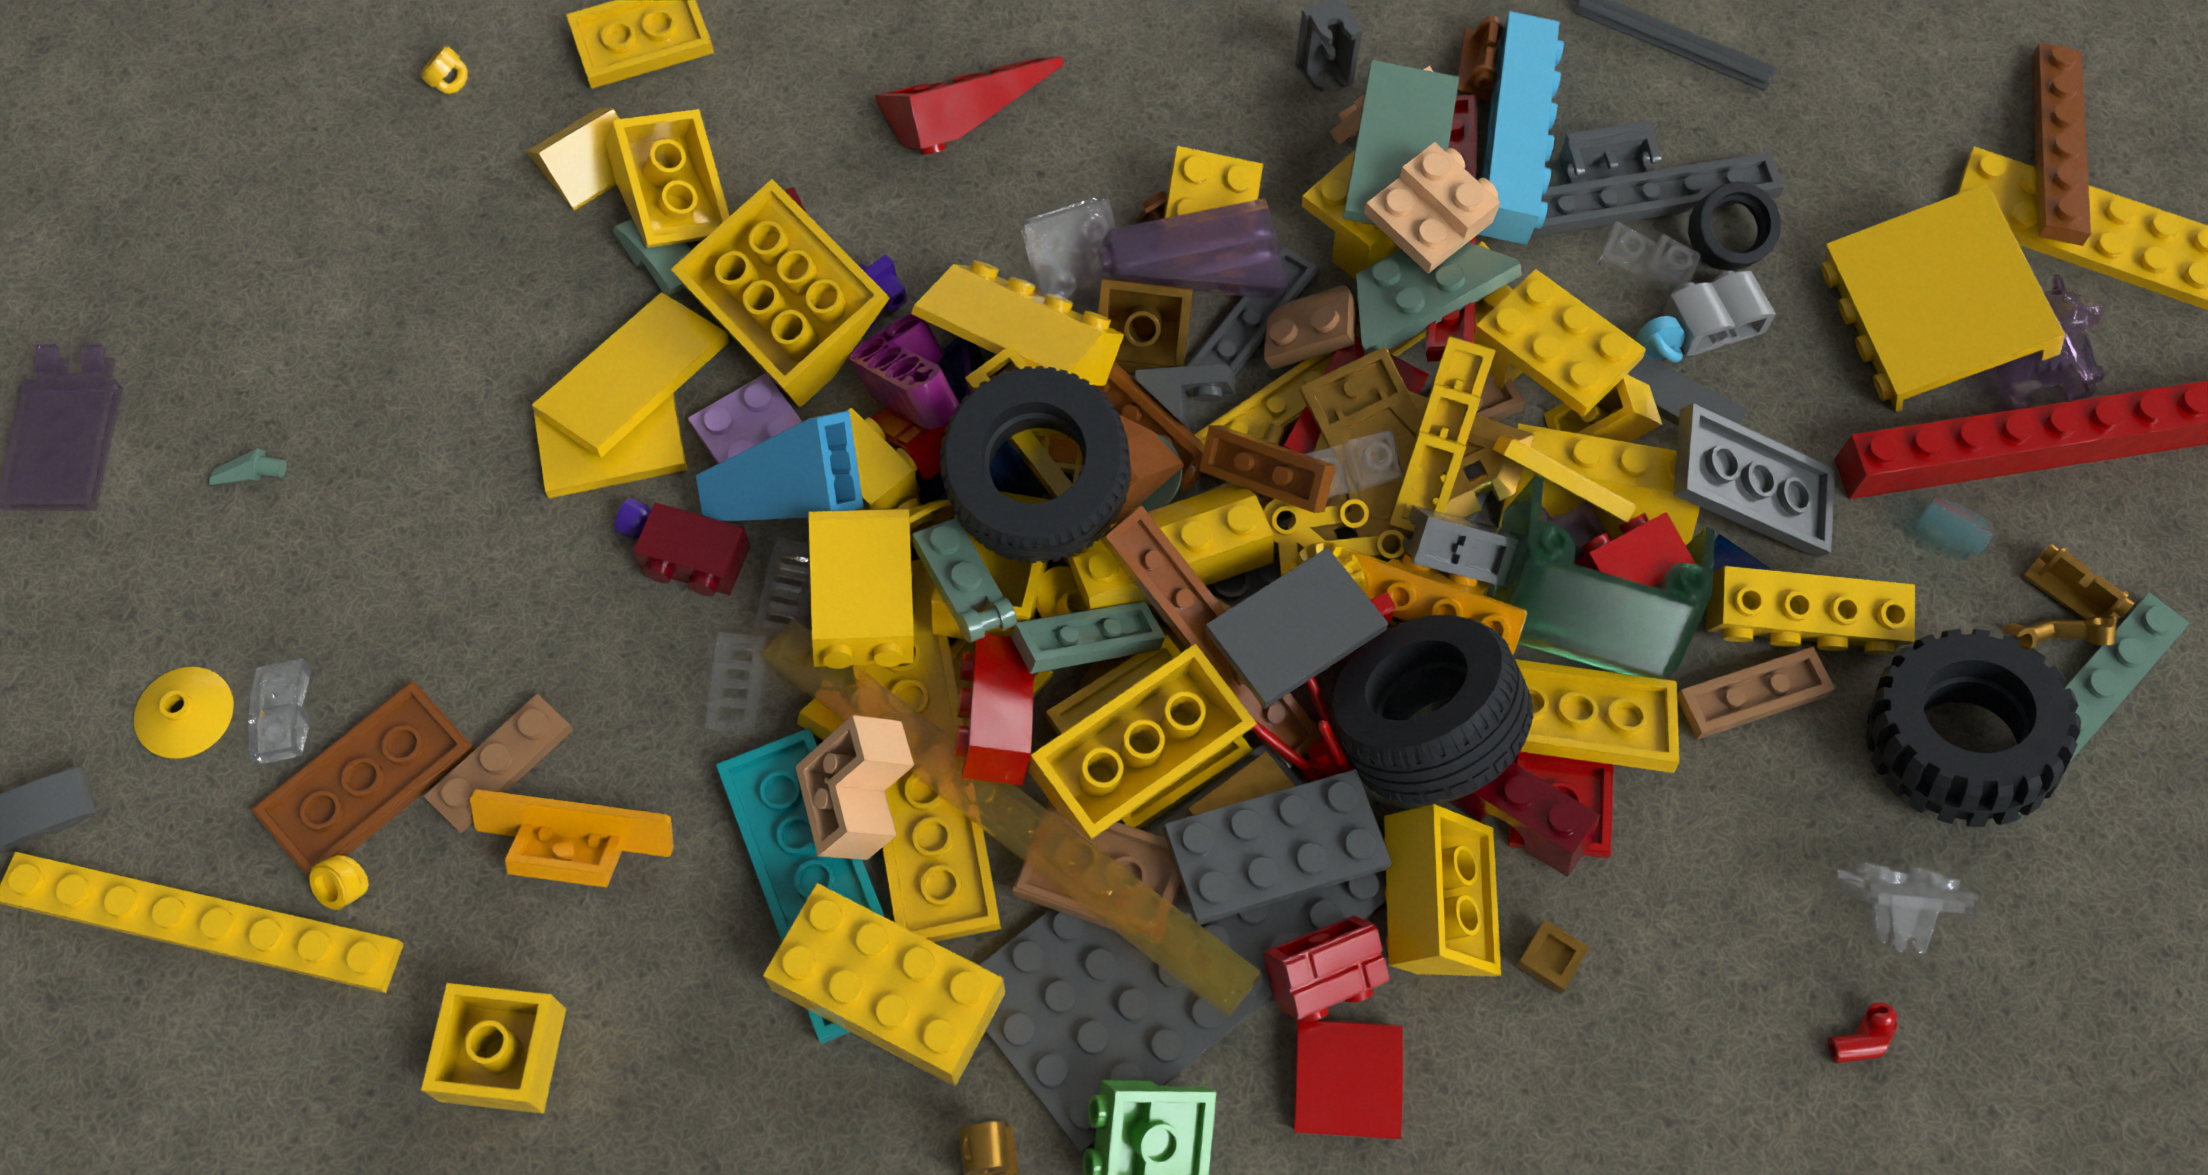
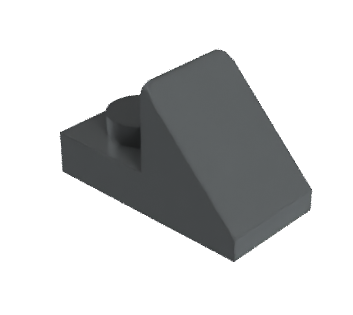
(1176, 385)

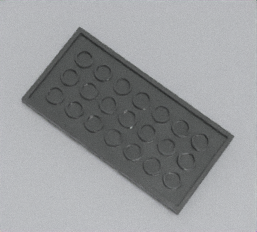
(1100, 1009)

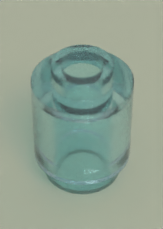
(1954, 528)

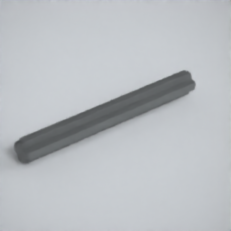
(1678, 41)

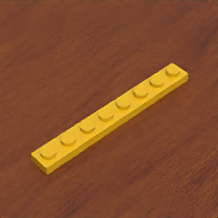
(200, 922)

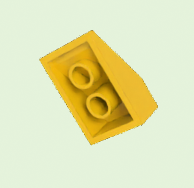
(667, 176)

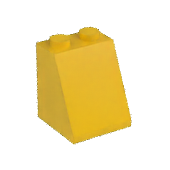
(861, 588)

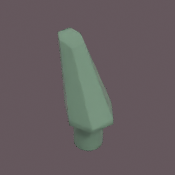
(248, 468)

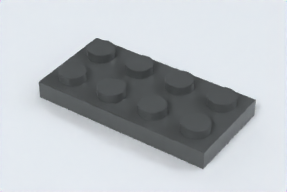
(1754, 481)
(1276, 847)

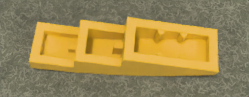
(1443, 430)

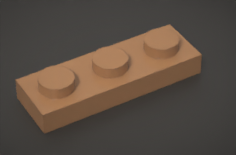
(1755, 693)
(499, 760)

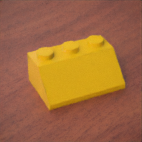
(1441, 894)

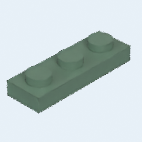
(1087, 636)

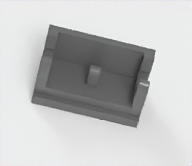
(1328, 43)
(1609, 152)
(1460, 546)

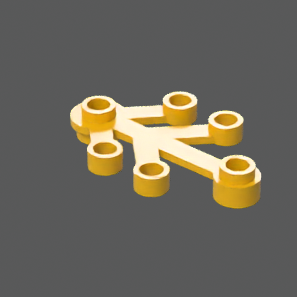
(1305, 536)

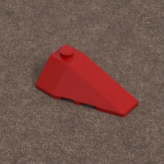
(937, 113)

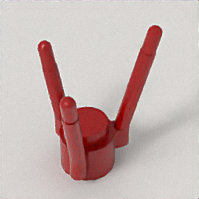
(1326, 754)

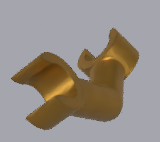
(2096, 630)

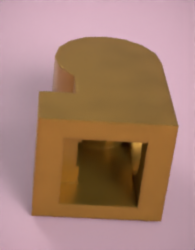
(988, 1149)

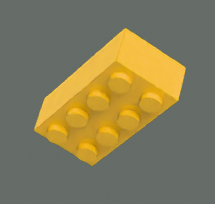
(885, 984)

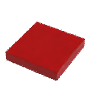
(1582, 780)

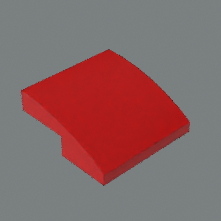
(1348, 1079)

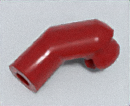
(1871, 1037)

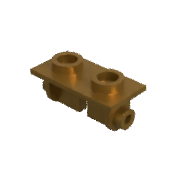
(2075, 586)

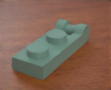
(963, 579)

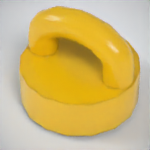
(440, 66)
(338, 881)

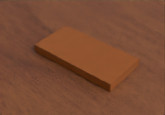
(363, 779)

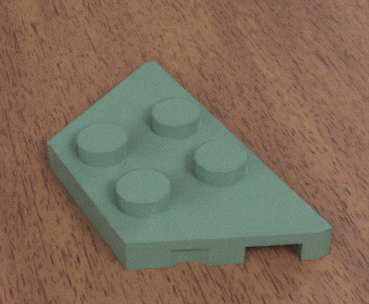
(1403, 299)

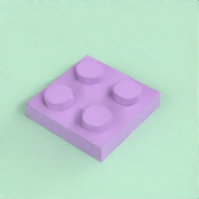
(743, 419)

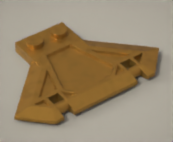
(1373, 399)

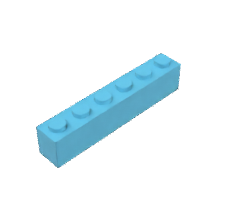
(1520, 124)

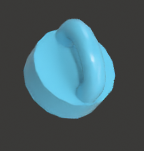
(1662, 339)

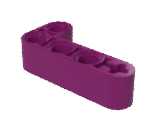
(904, 373)

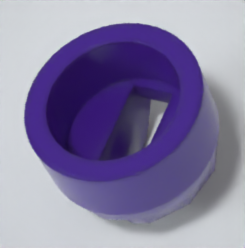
(632, 518)

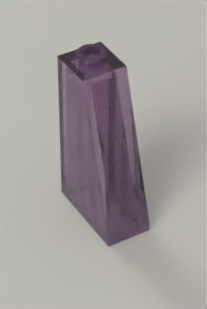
(1206, 250)

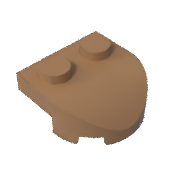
(1311, 327)

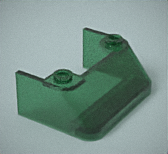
(1595, 613)

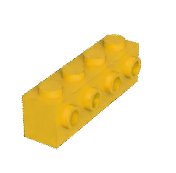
(1812, 609)

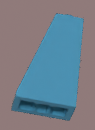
(787, 475)

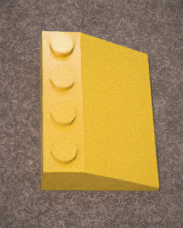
(783, 291)

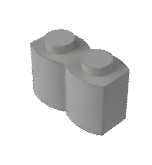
(1720, 311)

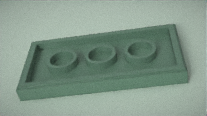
(1399, 119)

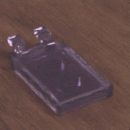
(61, 434)

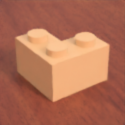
(847, 784)

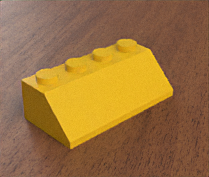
(1004, 312)
(1628, 469)
(1213, 531)
(1139, 743)

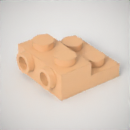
(1434, 206)

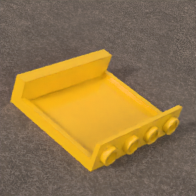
(1940, 295)

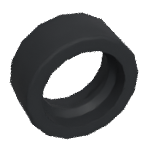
(1760, 206)

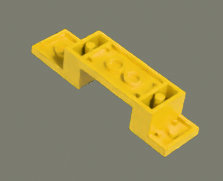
(1531, 328)

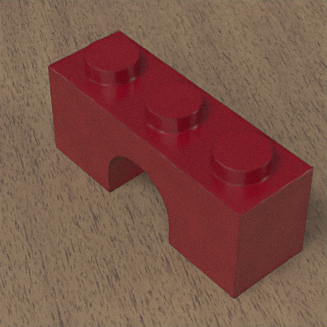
(1548, 820)

